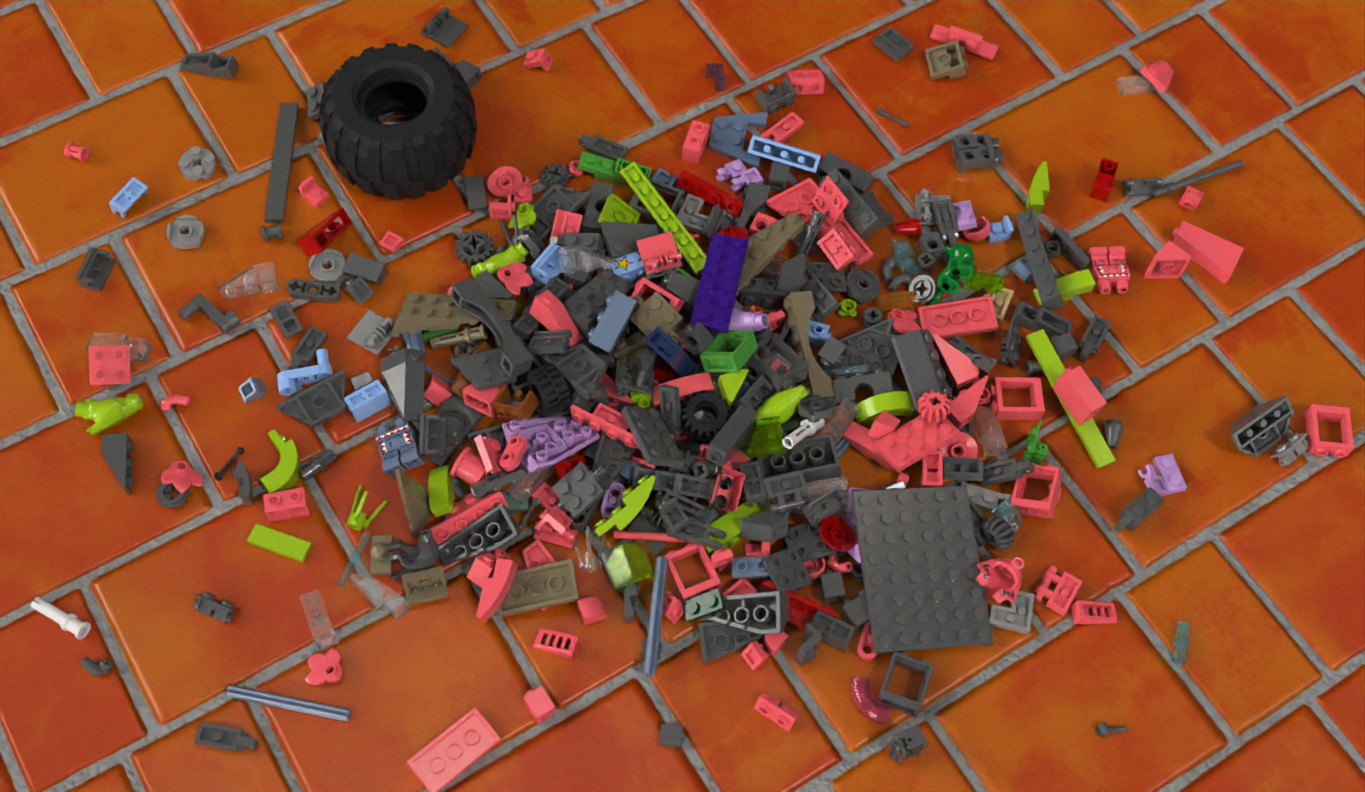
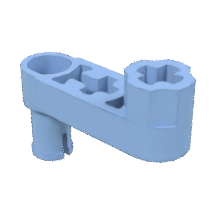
(290, 379)

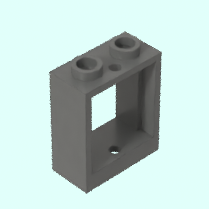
(664, 191)
(898, 702)

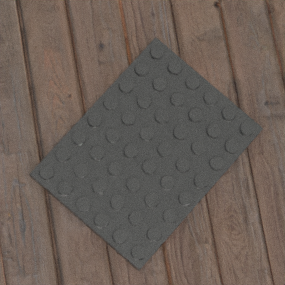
(921, 569)

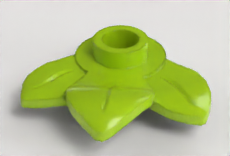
(525, 216)

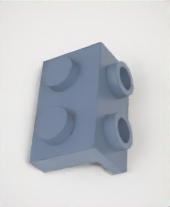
(749, 567)

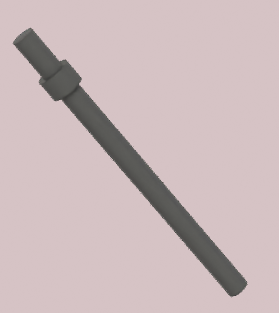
(1172, 187)

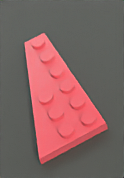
(799, 200)

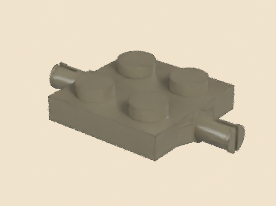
(655, 313)

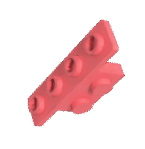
(970, 41)
(606, 420)
(466, 513)

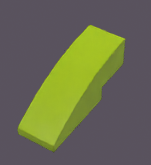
(1038, 190)
(1072, 285)
(441, 491)

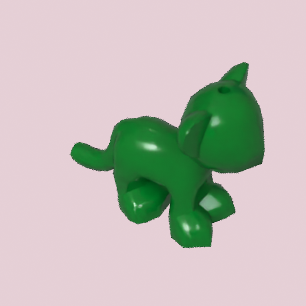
(959, 266)

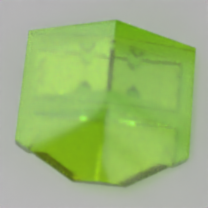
(628, 565)

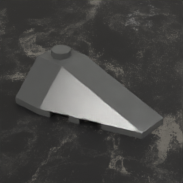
(405, 381)
(483, 535)
(755, 612)

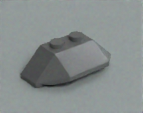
(1262, 426)

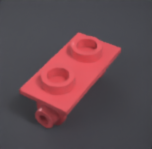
(550, 535)
(783, 716)

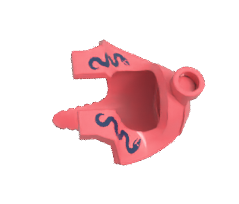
(1001, 578)

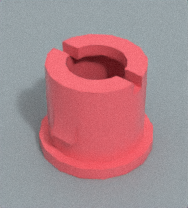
(469, 467)

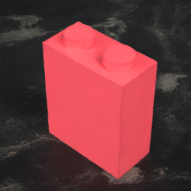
(1079, 395)

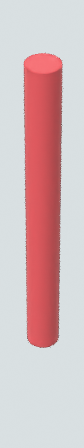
(645, 536)

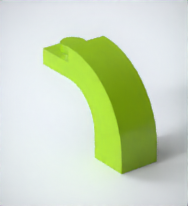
(895, 403)
(288, 469)

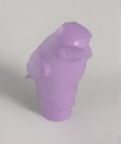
(746, 321)

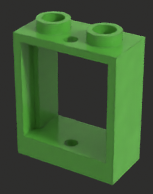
(716, 358)

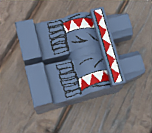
(398, 447)

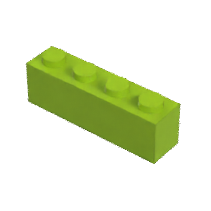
(731, 525)

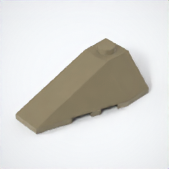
(415, 502)

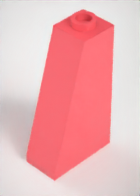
(1208, 250)

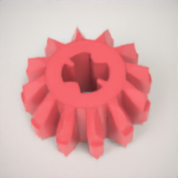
(934, 406)

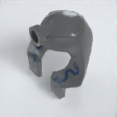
(420, 556)

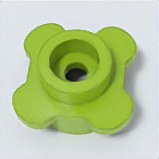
(847, 303)

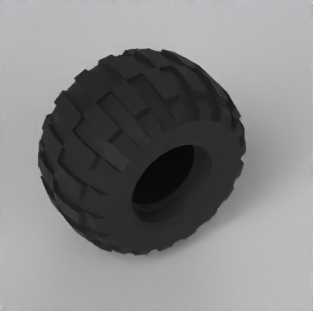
(406, 155)

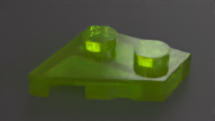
(767, 438)

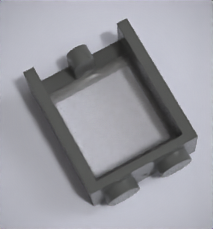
(781, 367)

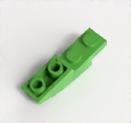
(607, 169)

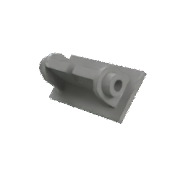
(1295, 443)

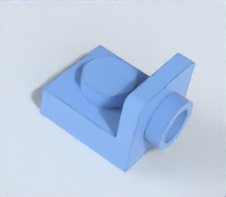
(1001, 230)

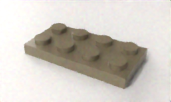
(541, 588)

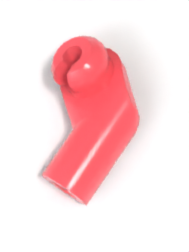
(833, 564)

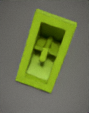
(730, 385)

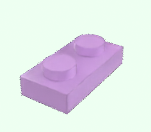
(964, 215)
(1170, 473)

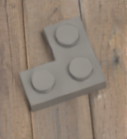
(690, 214)
(1015, 618)

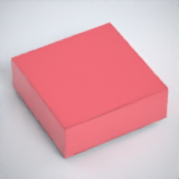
(391, 242)

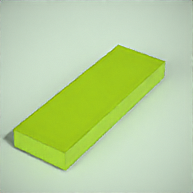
(279, 543)

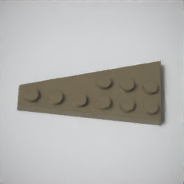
(767, 243)
(439, 312)

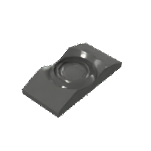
(460, 422)

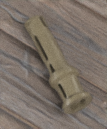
(468, 335)

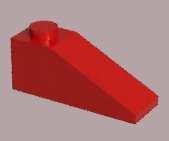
(324, 233)

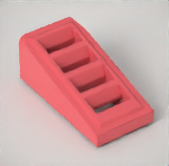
(1081, 613)
(569, 654)

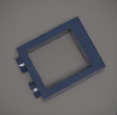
(670, 352)

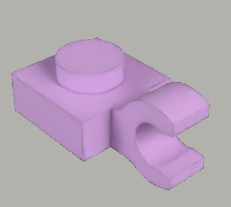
(730, 170)
(745, 178)
(1153, 481)

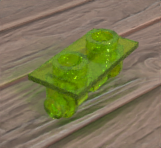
(993, 282)

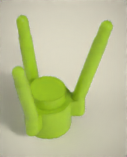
(357, 519)

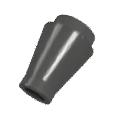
(1113, 431)

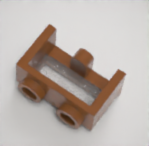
(516, 406)

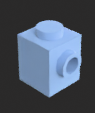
(818, 334)

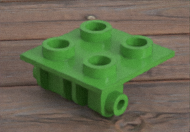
(1035, 450)

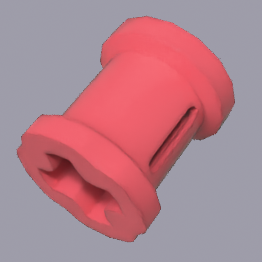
(71, 146)

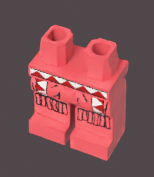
(1109, 268)

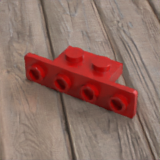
(710, 193)
(800, 609)

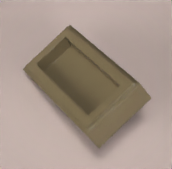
(379, 548)

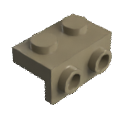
(425, 585)

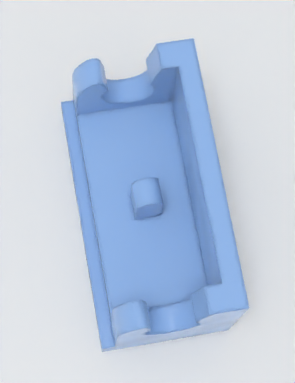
(128, 196)
(546, 264)
(367, 401)

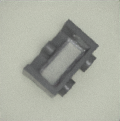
(776, 97)

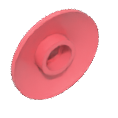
(504, 181)
(967, 447)

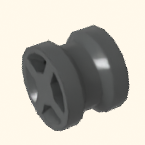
(869, 313)

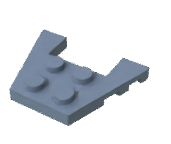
(730, 132)

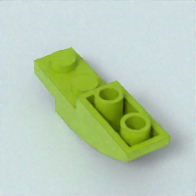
(633, 501)

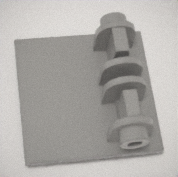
(924, 207)
(372, 332)

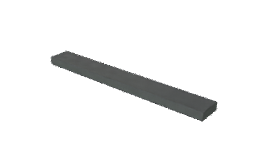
(281, 163)

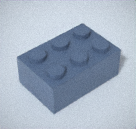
(612, 322)

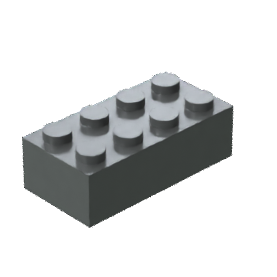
(591, 299)

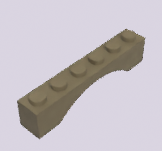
(799, 310)

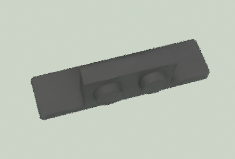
(762, 293)

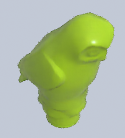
(513, 254)
(781, 404)
(108, 411)

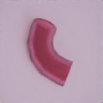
(867, 703)

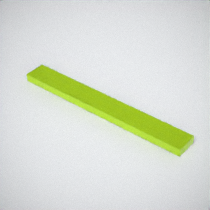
(664, 216)
(1053, 369)

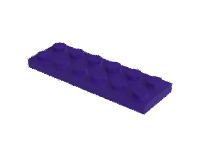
(720, 282)

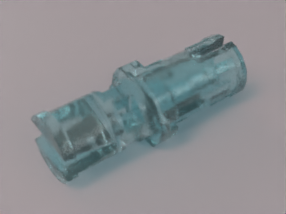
(1181, 642)

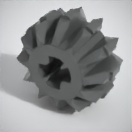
(998, 533)

